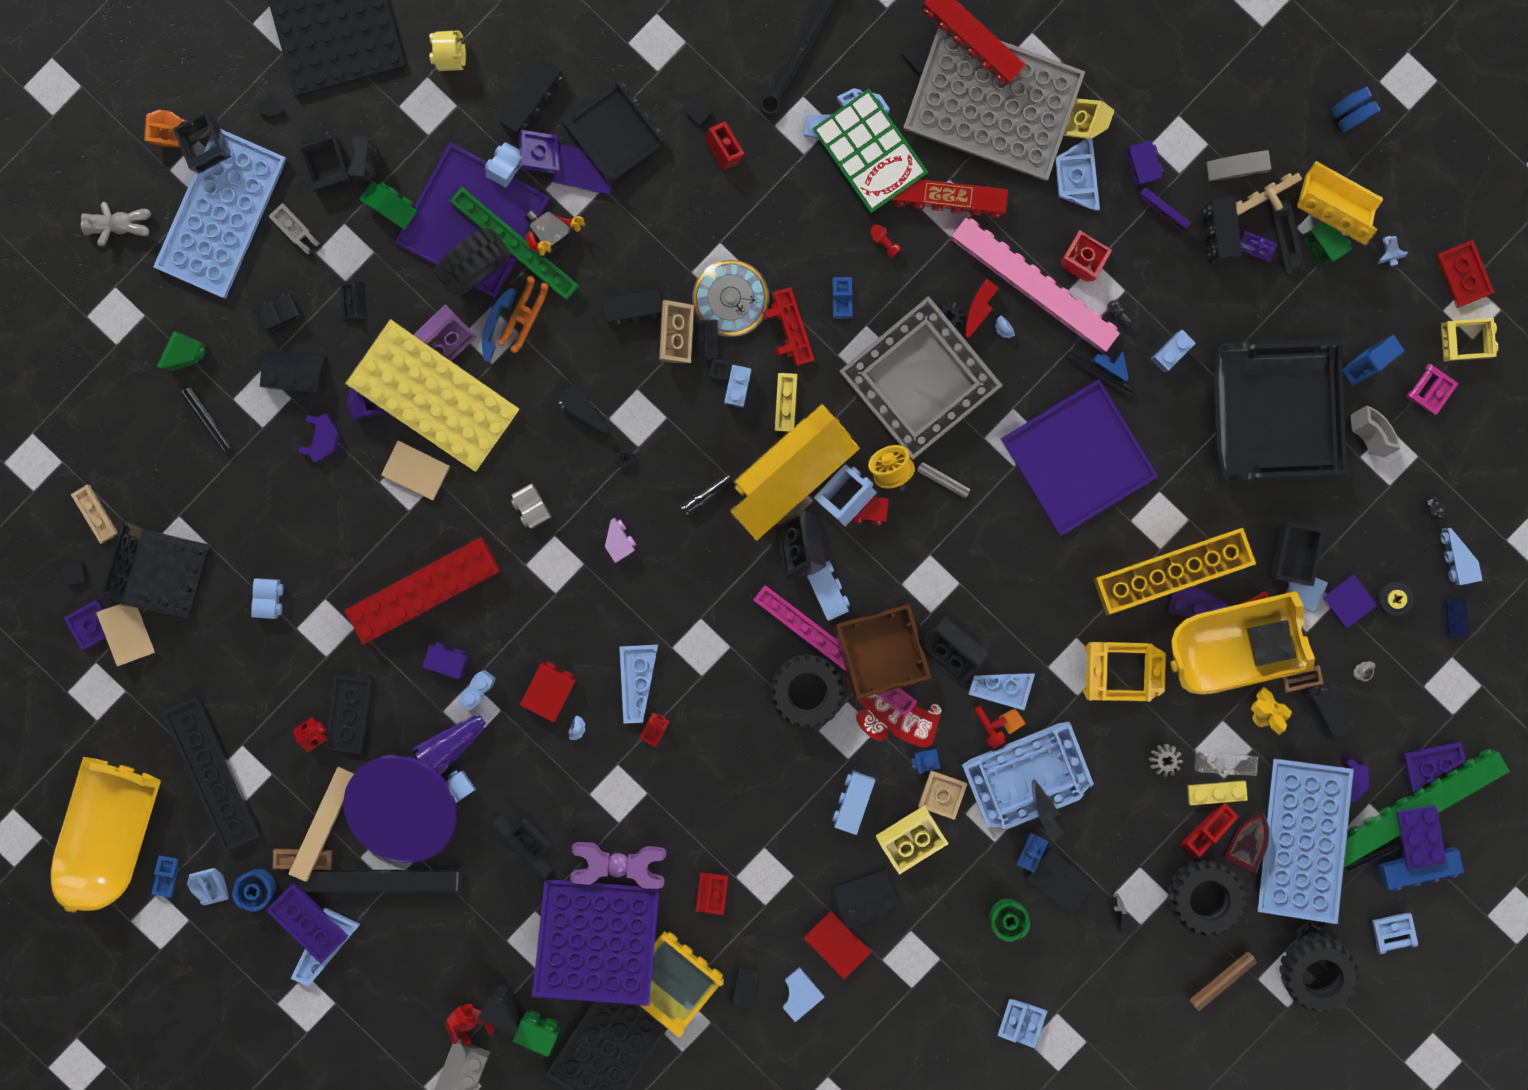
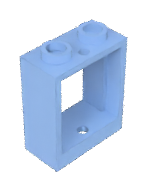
(859, 500)

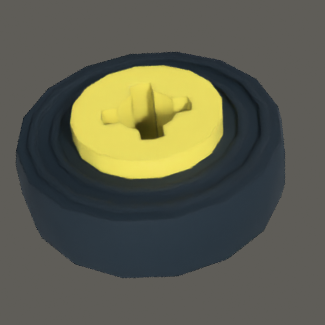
(1388, 601)

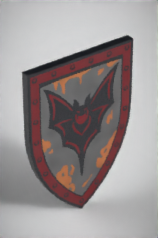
(1249, 843)

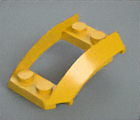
(1097, 671)

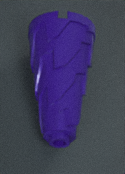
(449, 745)

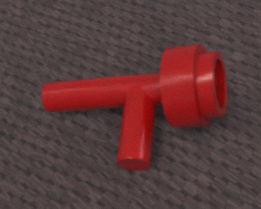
(995, 739)

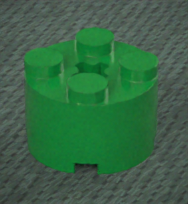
(1012, 930)

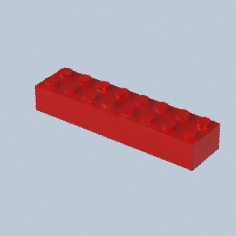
(422, 590)

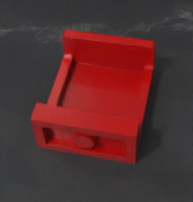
(548, 691)

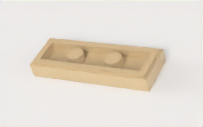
(94, 514)

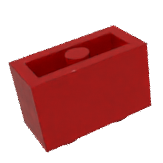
(724, 146)

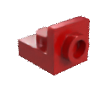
(654, 729)

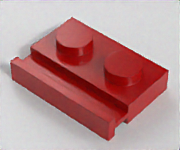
(712, 893)

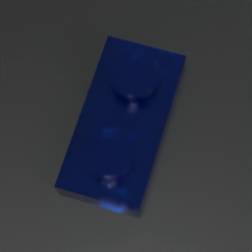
(1456, 618)

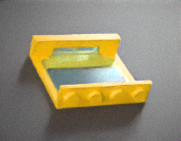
(679, 983)

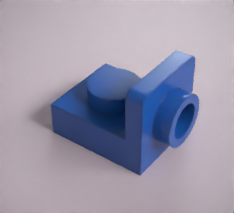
(925, 761)

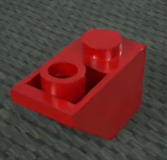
(874, 511)

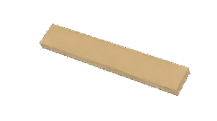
(321, 826)

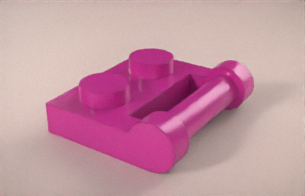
(1437, 393)

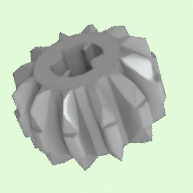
(1165, 767)

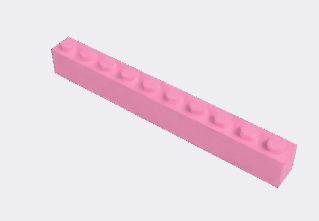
(1034, 285)

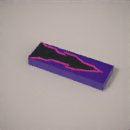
(1163, 209)

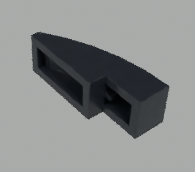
(1046, 812)

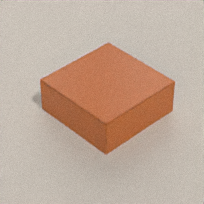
(1014, 720)

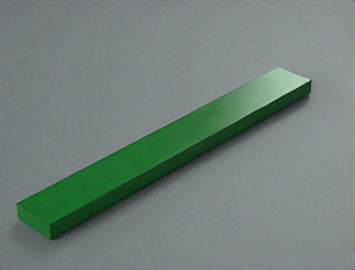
(515, 243)

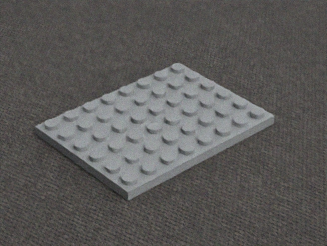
(1001, 123)

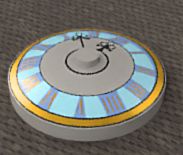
(732, 295)

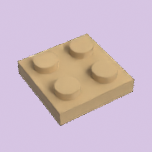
(942, 794)

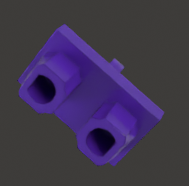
(1257, 246)

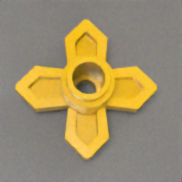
(1269, 712)

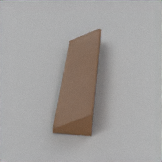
(1223, 981)

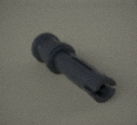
(697, 502)

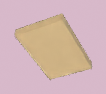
(415, 470)
(125, 633)

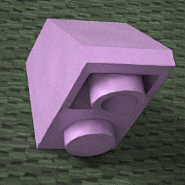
(617, 541)

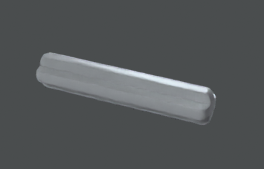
(943, 480)

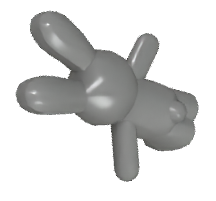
(118, 223)

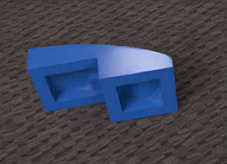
(842, 298)
(165, 877)

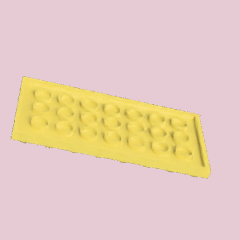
(432, 395)

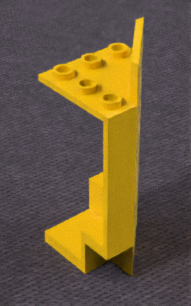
(792, 471)

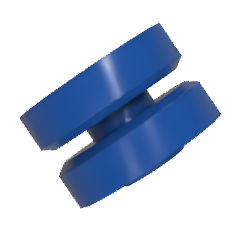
(1353, 107)

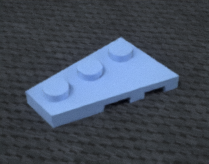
(1003, 688)

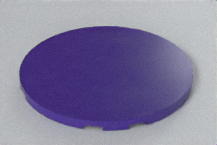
(400, 809)

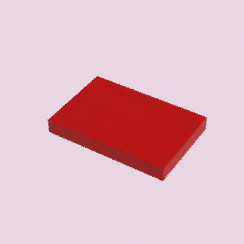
(1464, 274)
(837, 944)

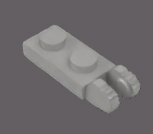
(292, 227)

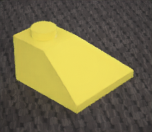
(1088, 119)

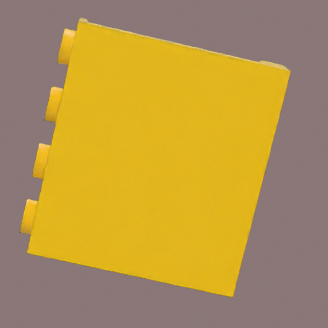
(1339, 202)

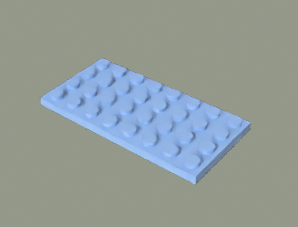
(220, 216)
(1306, 840)

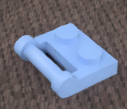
(1393, 927)

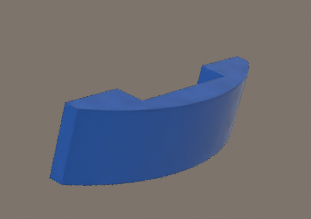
(505, 301)

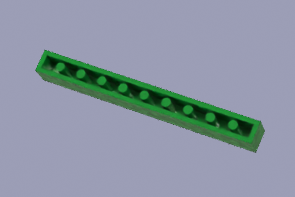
(1441, 792)

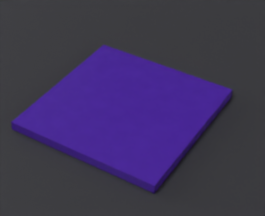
(442, 226)
(1079, 457)

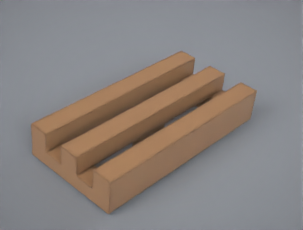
(1286, 682)

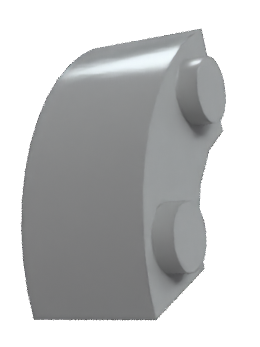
(1375, 431)

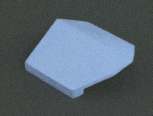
(208, 886)

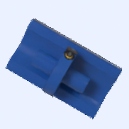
(1032, 852)

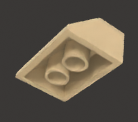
(676, 332)

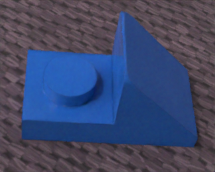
(1117, 368)

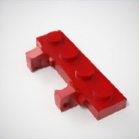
(796, 340)

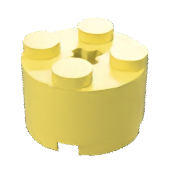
(447, 50)

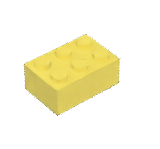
(911, 839)

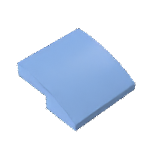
(1022, 1023)

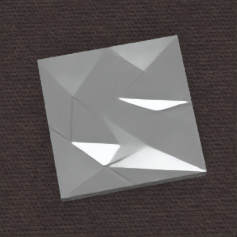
(921, 377)

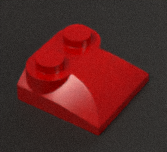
(1085, 257)

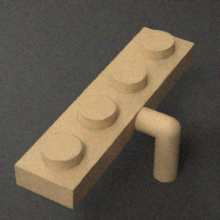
(1269, 193)

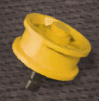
(891, 467)

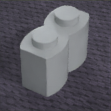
(531, 506)

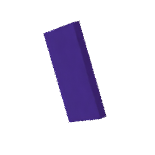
(307, 922)

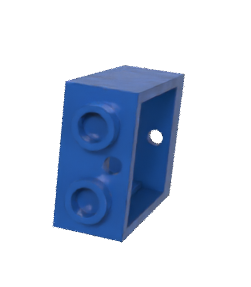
(1373, 360)

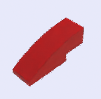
(979, 308)
(1209, 831)

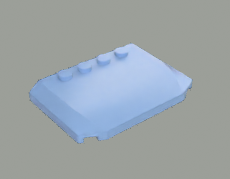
(1005, 775)

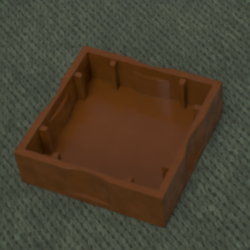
(881, 652)

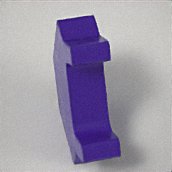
(324, 439)
(1360, 779)

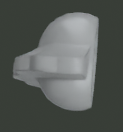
(1364, 671)

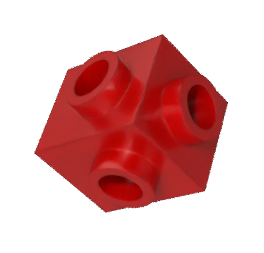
(310, 734)

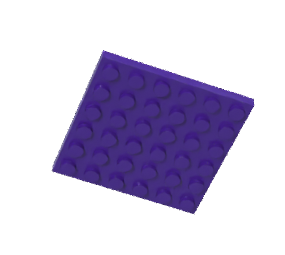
(596, 943)

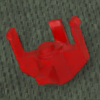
(464, 1019)

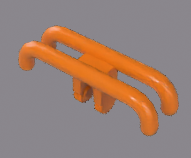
(523, 315)

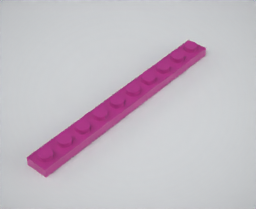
(822, 641)

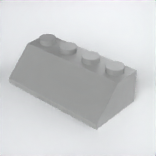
(462, 1067)

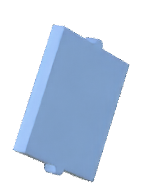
(1309, 595)

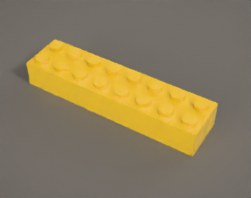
(1174, 571)

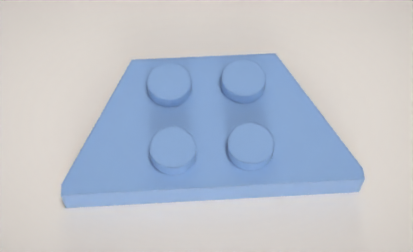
(1078, 175)

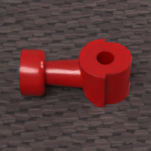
(878, 235)

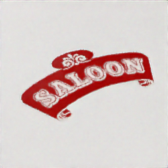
(915, 728)

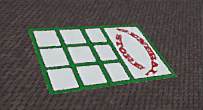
(870, 150)

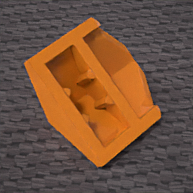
(160, 127)

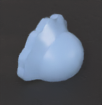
(1004, 327)
(576, 728)

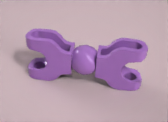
(618, 865)

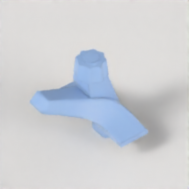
(1392, 251)

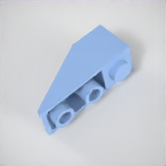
(1462, 563)

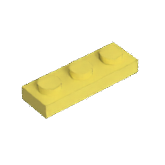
(786, 402)
(1217, 792)

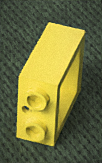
(1449, 339)

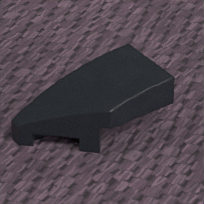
(1118, 906)

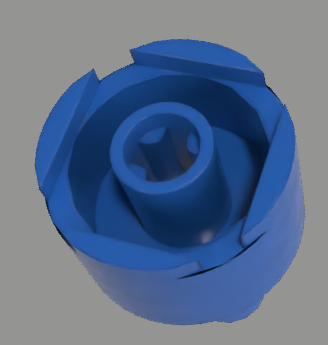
(250, 900)

